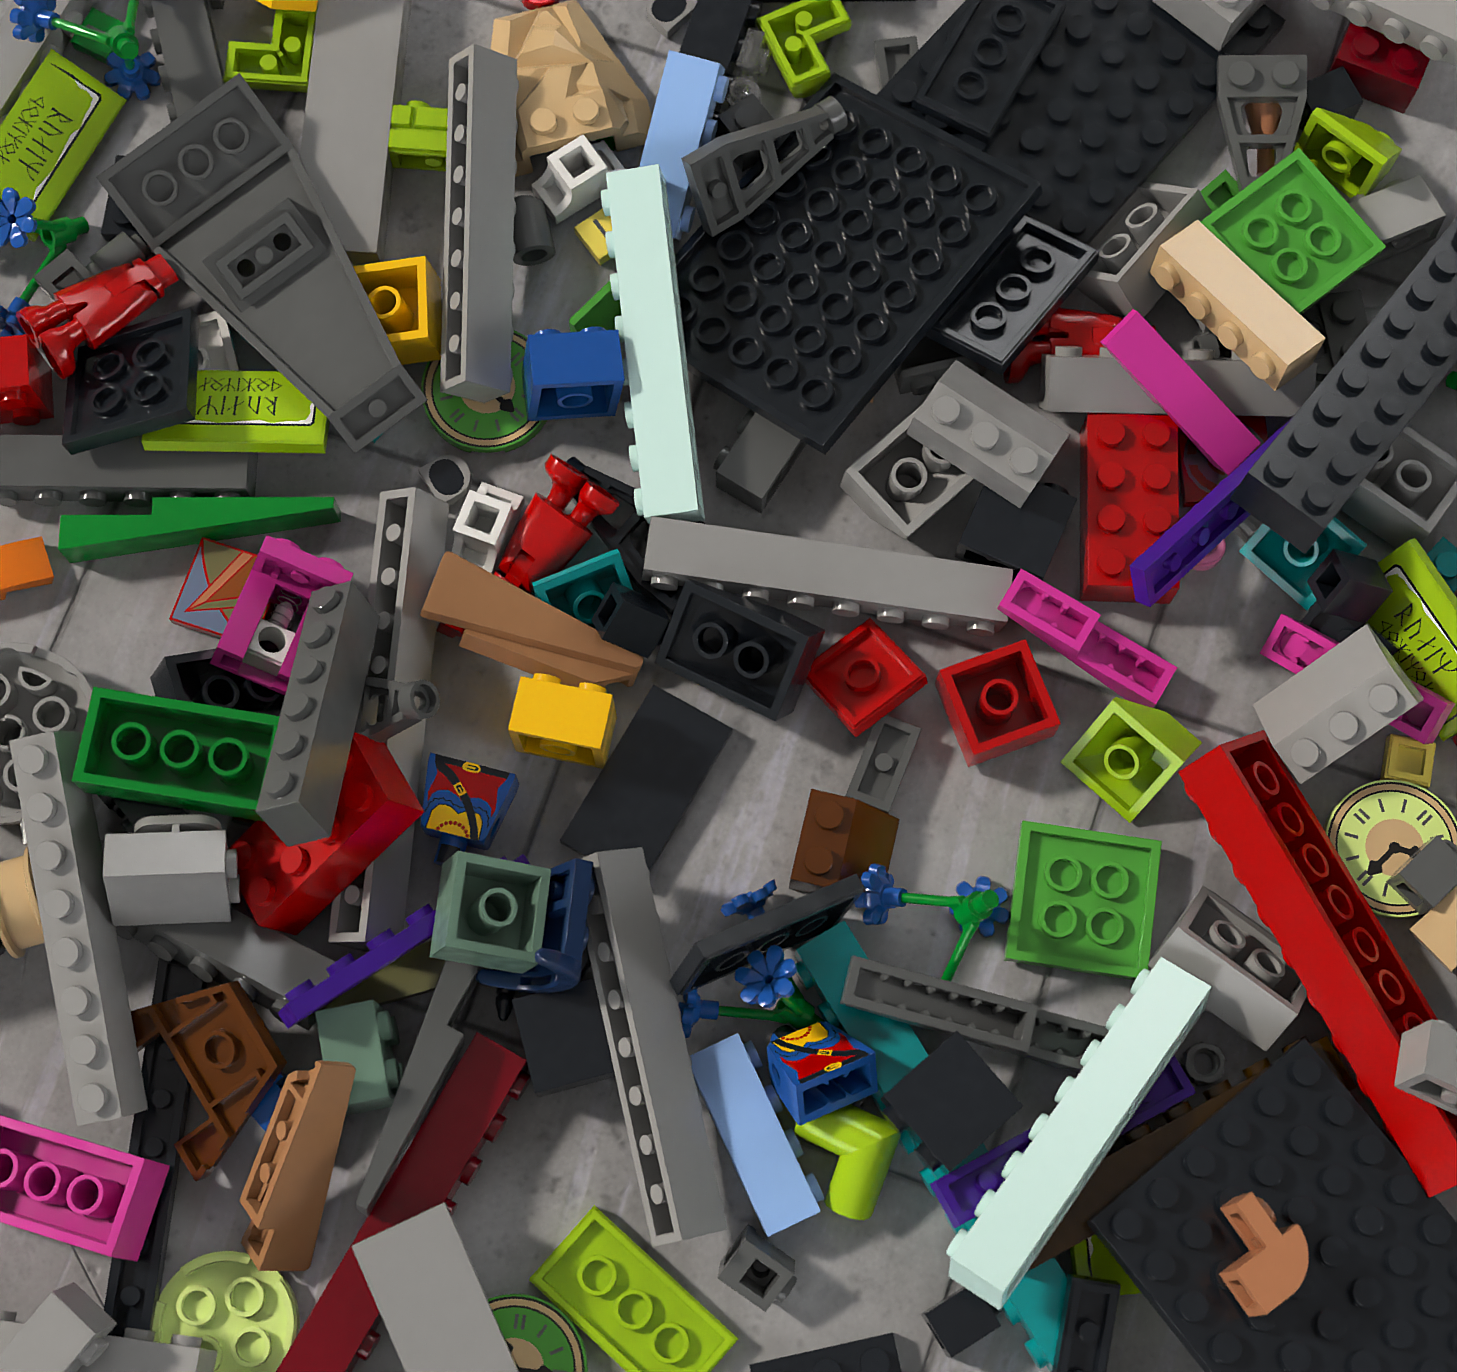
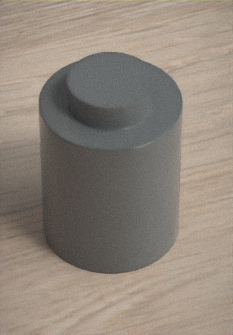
(532, 232)

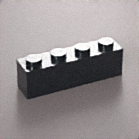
(719, 32)

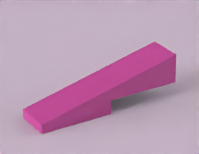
(1180, 393)
(1085, 641)
(1298, 645)

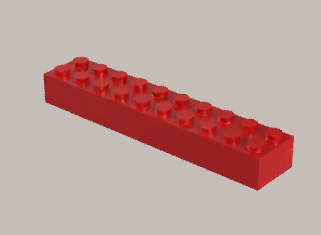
(1325, 936)

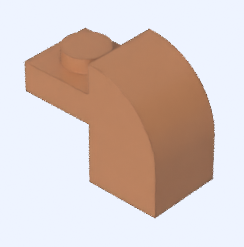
(1274, 1260)

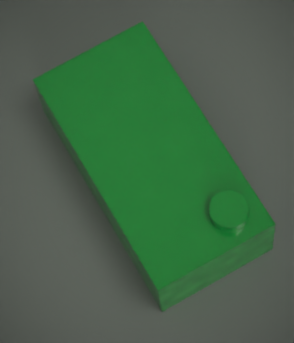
(174, 753)

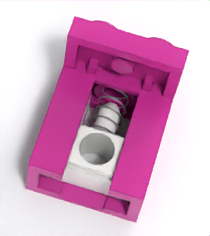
(286, 579)

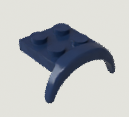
(563, 935)

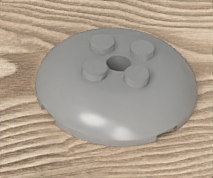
(40, 696)

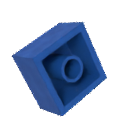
(572, 374)

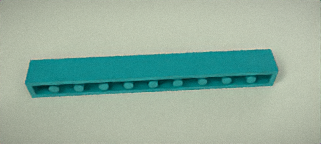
(824, 965)

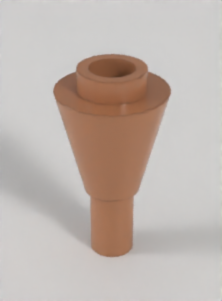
(1263, 119)

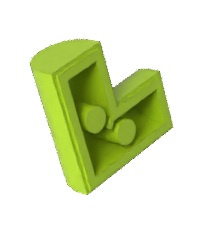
(793, 41)
(277, 65)
(865, 1153)

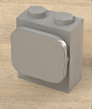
(171, 872)

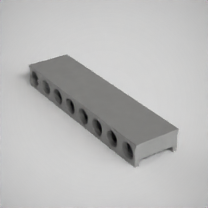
(348, 117)
(432, 1297)

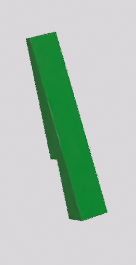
(187, 520)

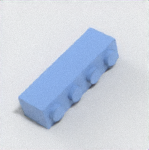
(682, 125)
(753, 1135)

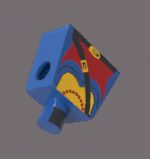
(464, 804)
(819, 1070)

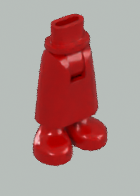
(95, 309)
(1064, 328)
(547, 535)

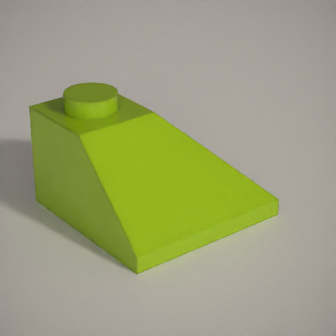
(1347, 151)
(1130, 754)

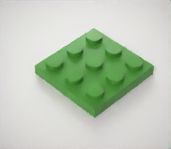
(1295, 232)
(1083, 900)

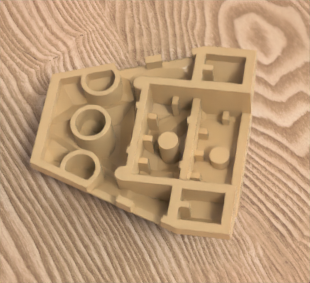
(568, 83)

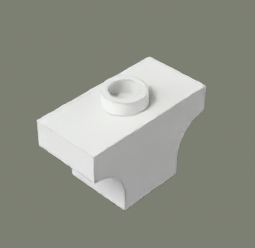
(575, 177)
(486, 525)

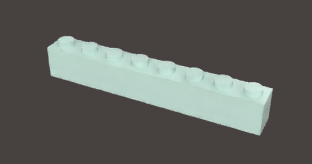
(653, 345)
(1077, 1133)

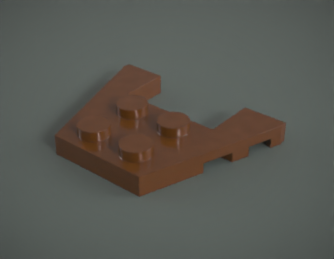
(224, 1058)

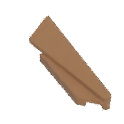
(522, 628)
(295, 1167)

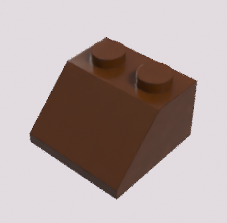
(840, 840)

